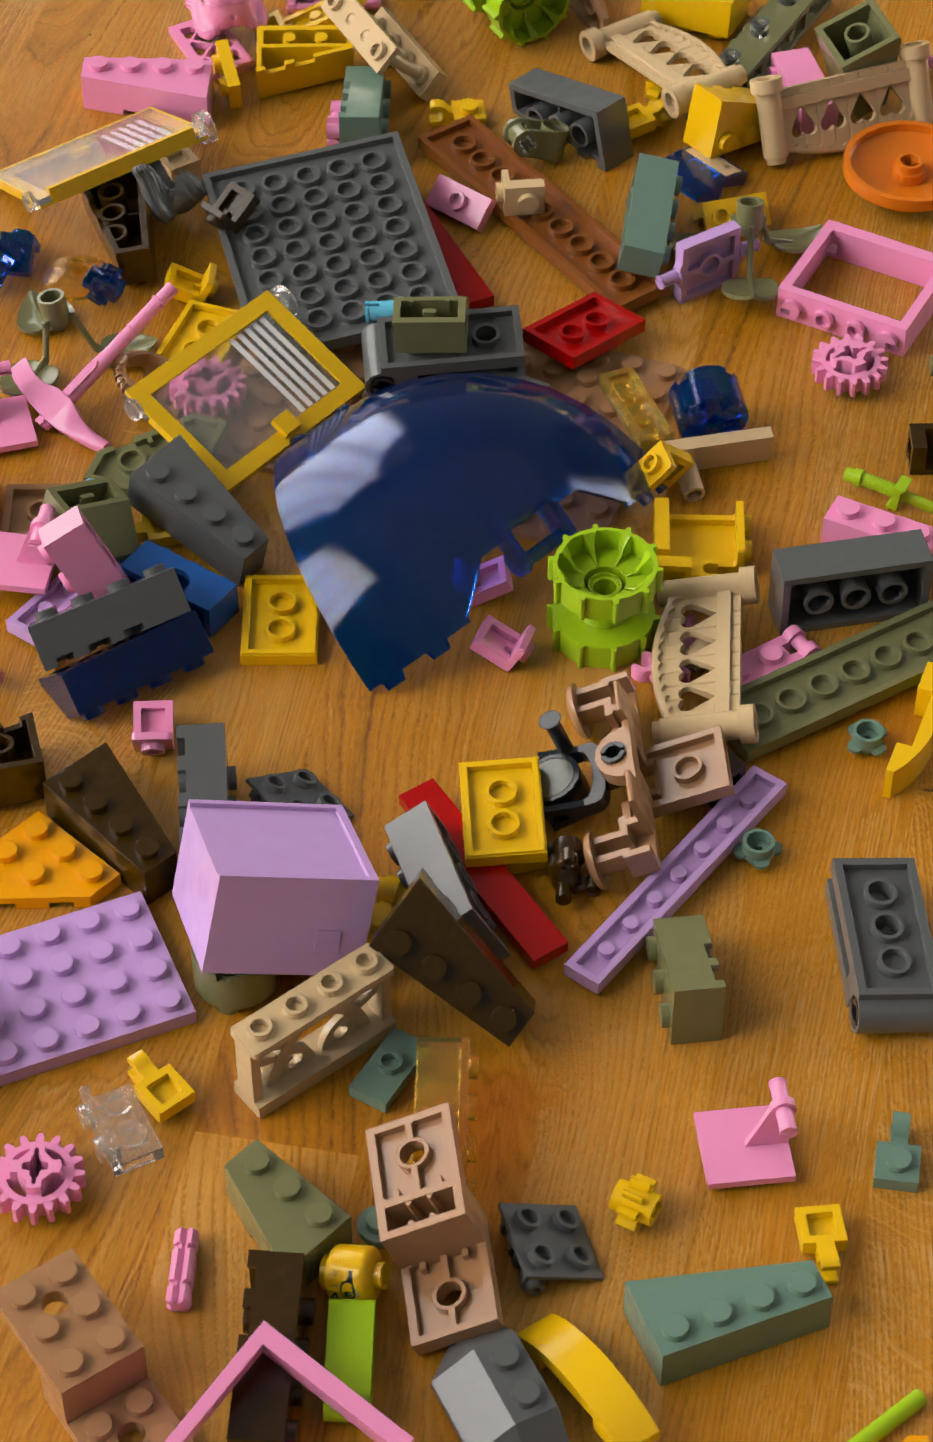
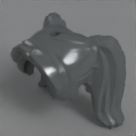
(167, 197)

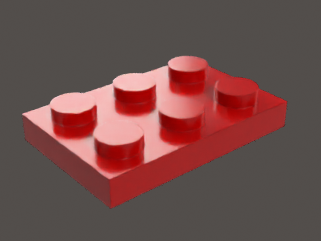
(583, 330)

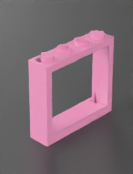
(840, 318)
(303, 1369)

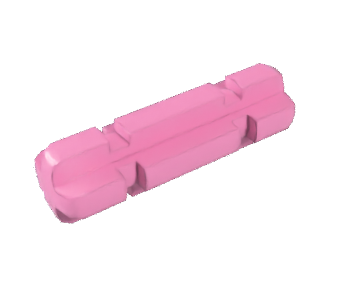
(182, 1270)

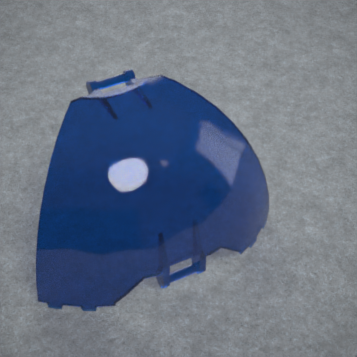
(422, 483)

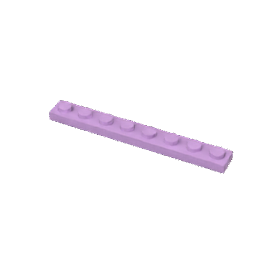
(678, 879)

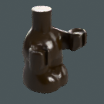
(564, 869)

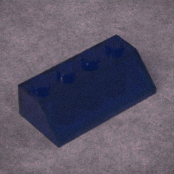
(128, 665)

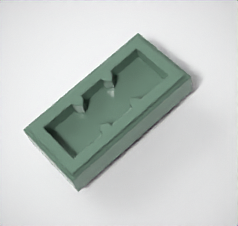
(386, 1071)

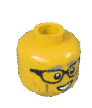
(353, 1272)

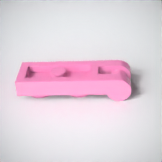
(776, 654)

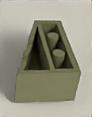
(686, 979)

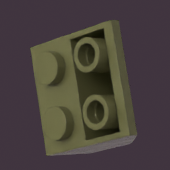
(430, 324)
(103, 507)

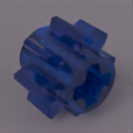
(104, 284)

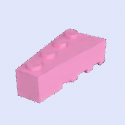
(140, 83)

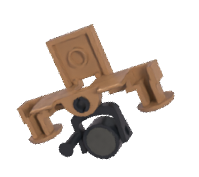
(685, 773)

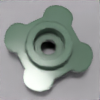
(867, 737)
(758, 848)

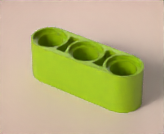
(351, 1348)

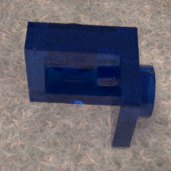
(21, 247)

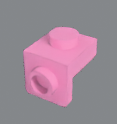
(492, 581)
(502, 644)
(153, 726)

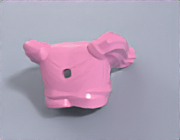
(219, 15)

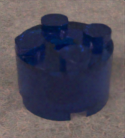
(708, 402)

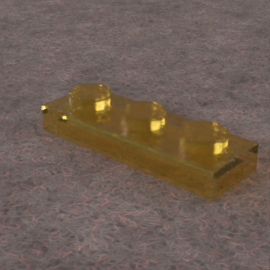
(635, 407)

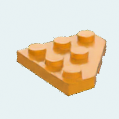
(50, 866)

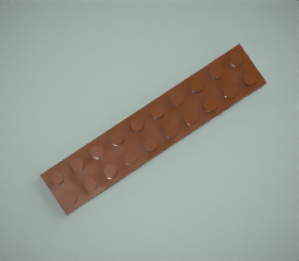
(563, 235)

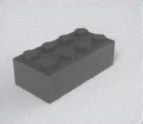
(849, 581)

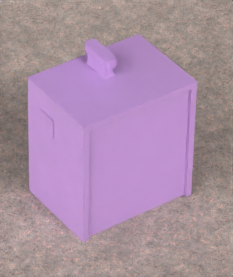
(272, 886)

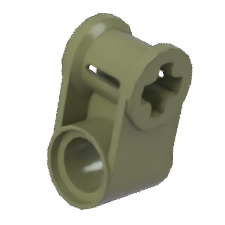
(537, 138)

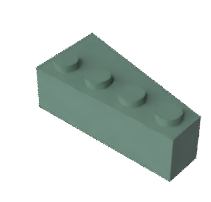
(364, 104)
(648, 216)
(723, 1315)

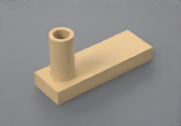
(721, 451)

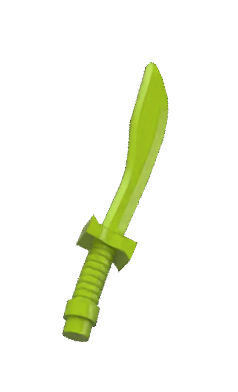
(897, 492)

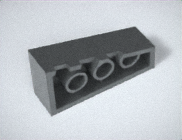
(594, 115)
(108, 616)
(203, 766)

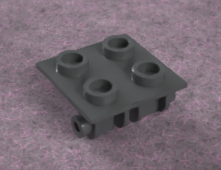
(292, 787)
(547, 1244)

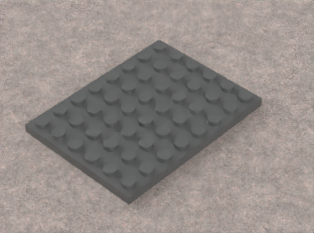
(335, 233)

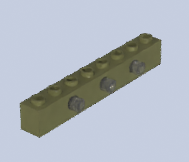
(772, 30)

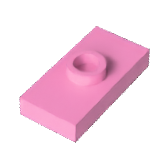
(460, 202)

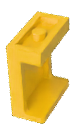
(704, 536)

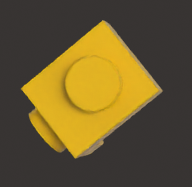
(192, 284)
(665, 464)

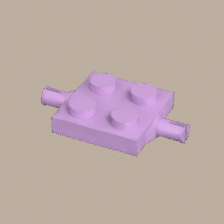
(705, 261)

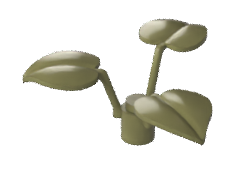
(752, 220)
(52, 312)

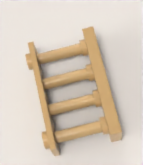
(385, 43)

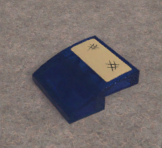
(705, 177)

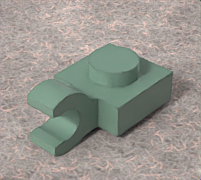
(897, 1161)

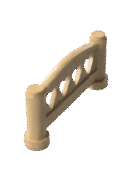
(622, 41)
(780, 105)
(722, 599)

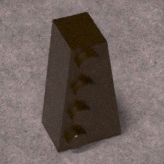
(266, 1393)

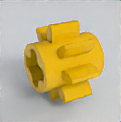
(636, 1202)

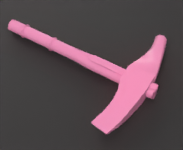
(58, 407)

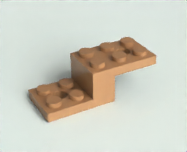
(434, 1229)
(86, 1355)

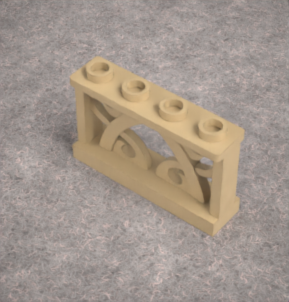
(277, 1066)

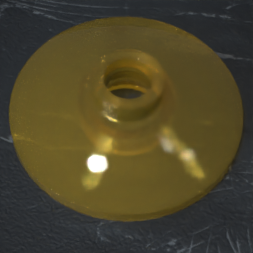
(68, 275)

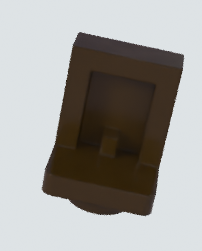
(231, 208)

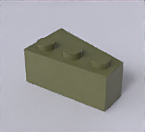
(284, 1207)

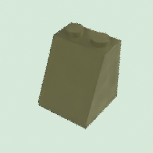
(858, 41)

